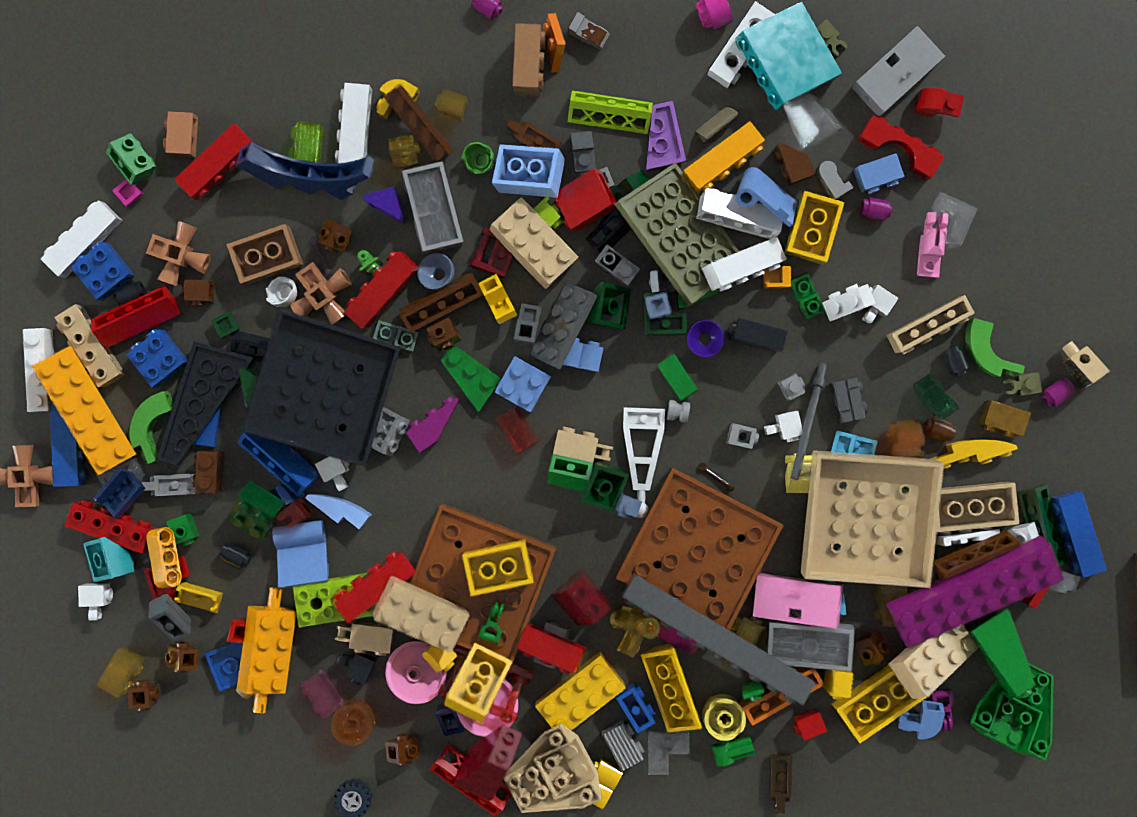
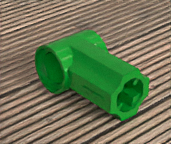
(726, 752)

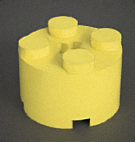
(731, 725)

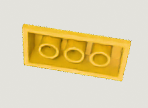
(670, 689)

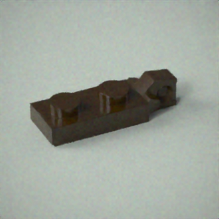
(780, 780)

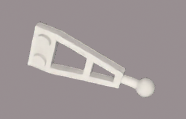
(643, 419)

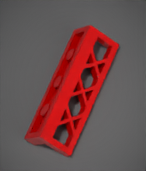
(449, 772)

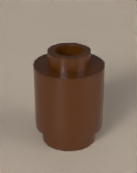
(939, 429)

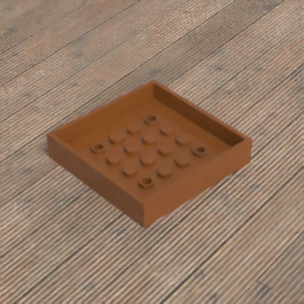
(701, 547)
(444, 575)

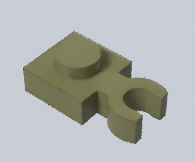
(830, 36)
(1025, 384)

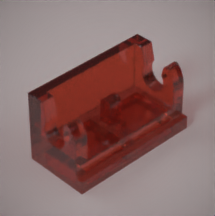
(517, 429)
(297, 511)

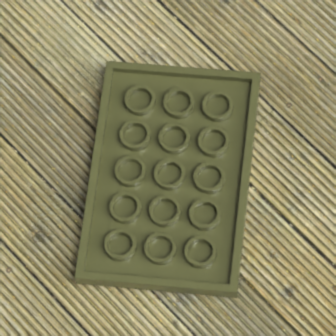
(666, 223)

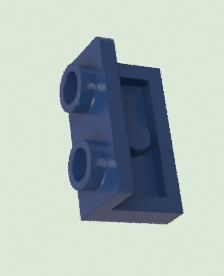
(120, 492)

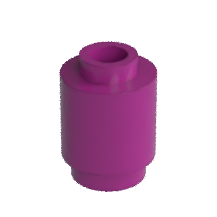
(488, 8)
(876, 209)
(1058, 392)

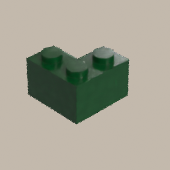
(669, 325)

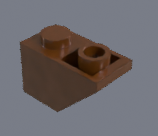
(795, 164)

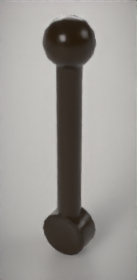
(703, 467)

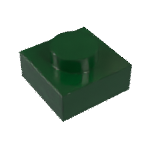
(225, 324)

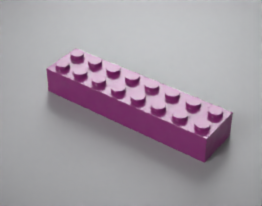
(975, 592)

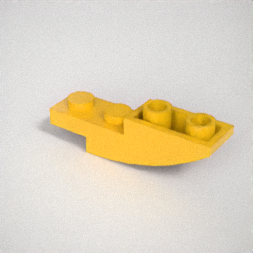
(978, 449)

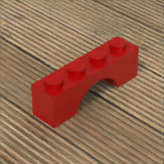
(923, 159)

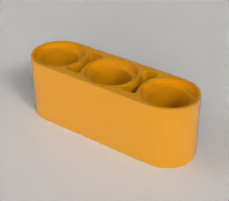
(171, 564)

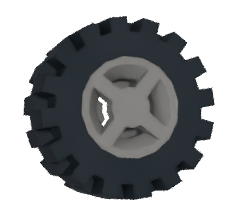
(348, 805)

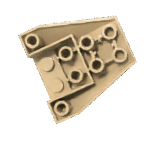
(554, 774)

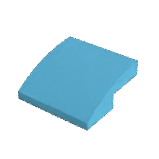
(854, 444)

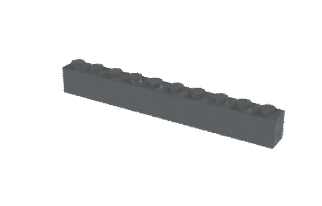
(718, 639)

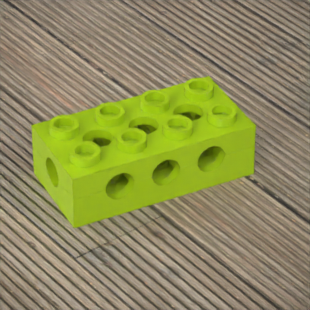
(311, 614)

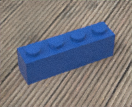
(66, 454)
(281, 461)
(1078, 534)

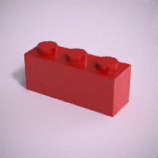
(551, 649)

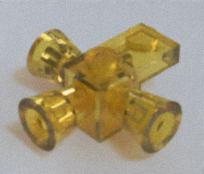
(636, 628)

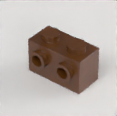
(208, 471)

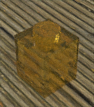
(451, 104)

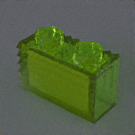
(306, 141)

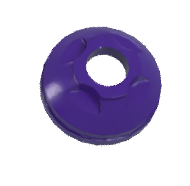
(716, 335)

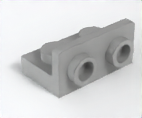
(389, 432)

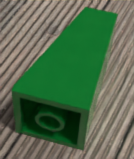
(1004, 654)

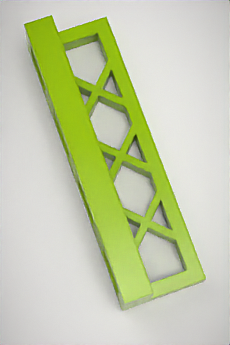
(612, 106)

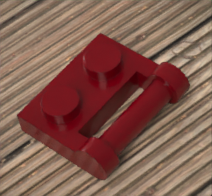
(498, 260)

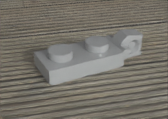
(170, 484)

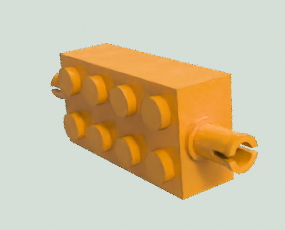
(266, 650)

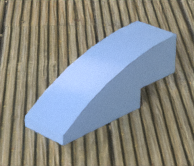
(339, 509)

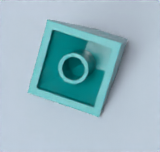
(107, 559)

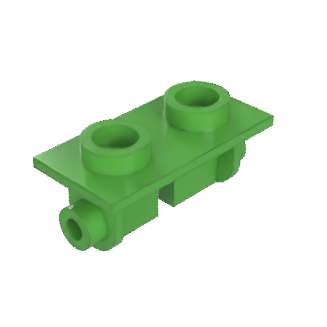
(368, 262)

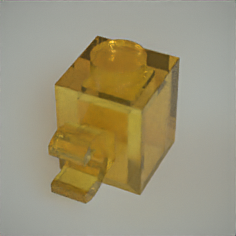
(749, 629)

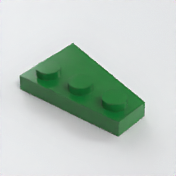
(471, 376)

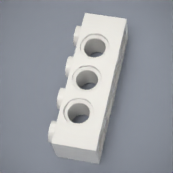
(720, 70)

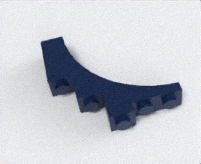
(279, 170)

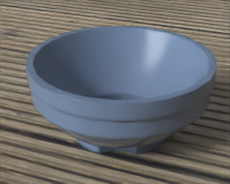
(430, 266)

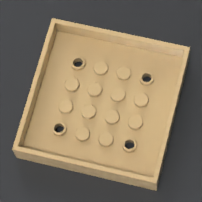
(871, 519)

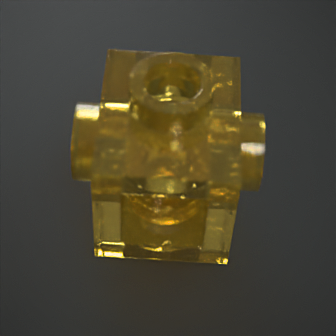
(404, 150)

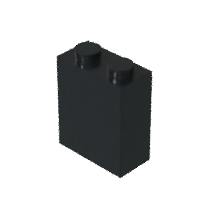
(757, 335)

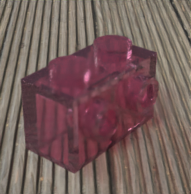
(321, 694)

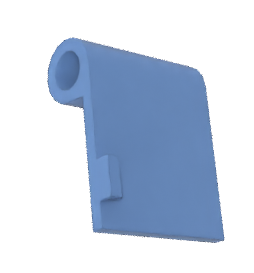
(758, 186)
(301, 554)

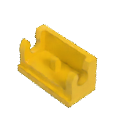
(198, 597)

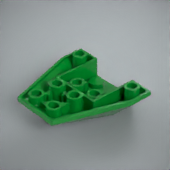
(1021, 723)

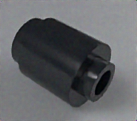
(129, 292)
(956, 361)
(235, 555)

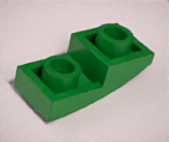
(806, 295)
(677, 377)
(752, 690)

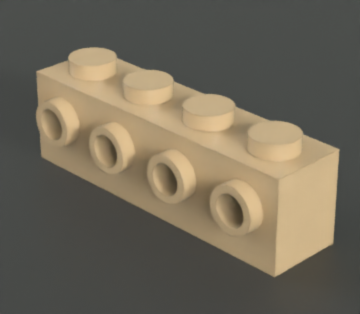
(934, 322)
(94, 357)

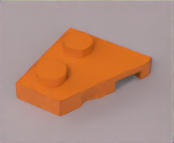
(554, 41)

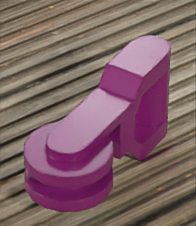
(948, 720)

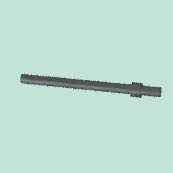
(817, 384)

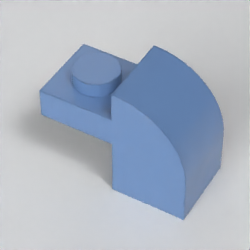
(926, 723)

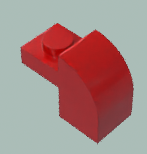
(938, 101)

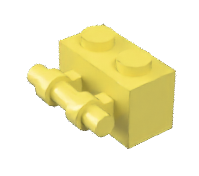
(802, 484)

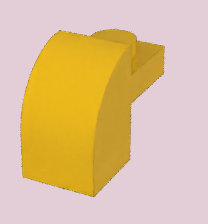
(383, 107)
(497, 299)

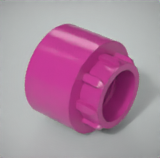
(714, 13)

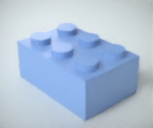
(528, 171)

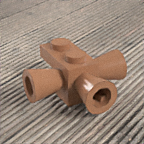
(177, 253)
(321, 292)
(25, 477)

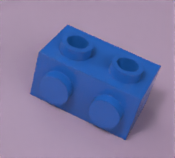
(635, 708)

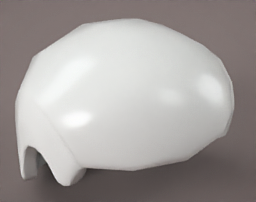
(281, 292)

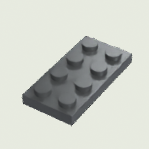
(563, 325)

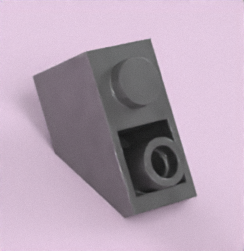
(617, 266)

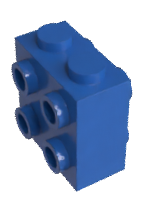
(102, 270)
(157, 357)

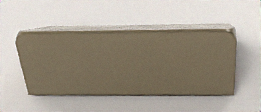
(716, 123)

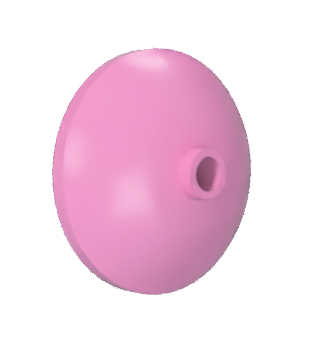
(426, 680)
(491, 721)

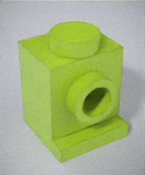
(549, 213)

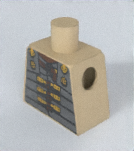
(1083, 365)

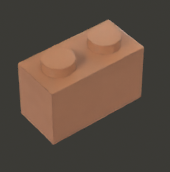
(181, 134)

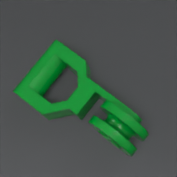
(496, 610)

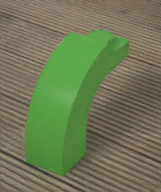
(980, 352)
(144, 421)

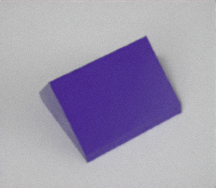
(387, 202)

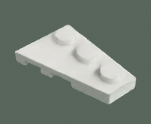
(947, 537)

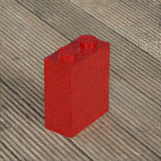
(585, 200)

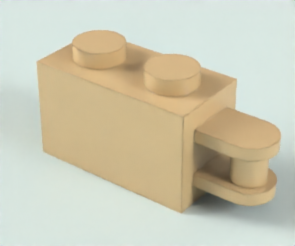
(579, 446)
(367, 637)

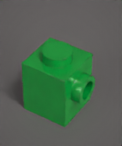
(183, 529)

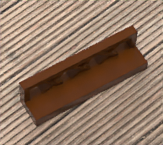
(418, 122)
(975, 555)

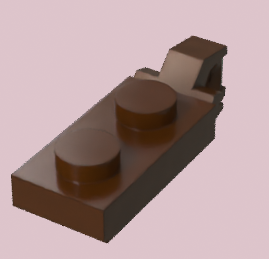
(532, 136)

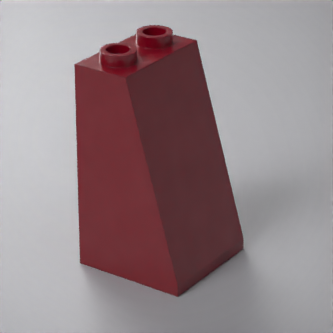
(581, 599)
(488, 762)

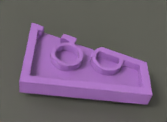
(664, 138)

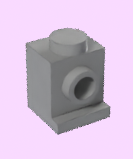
(792, 386)
(733, 436)

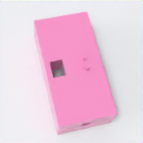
(798, 600)

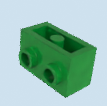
(131, 159)
(569, 472)

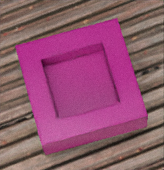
(127, 193)

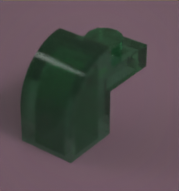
(934, 397)

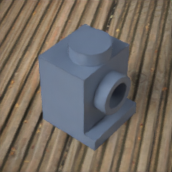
(657, 306)
(627, 506)

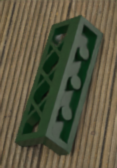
(1035, 510)

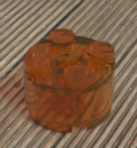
(906, 438)
(353, 733)

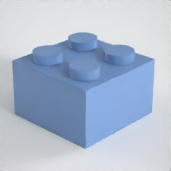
(522, 384)

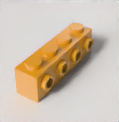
(724, 158)

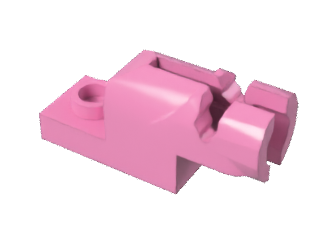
(932, 245)

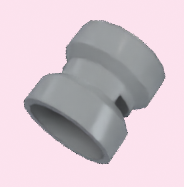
(679, 411)

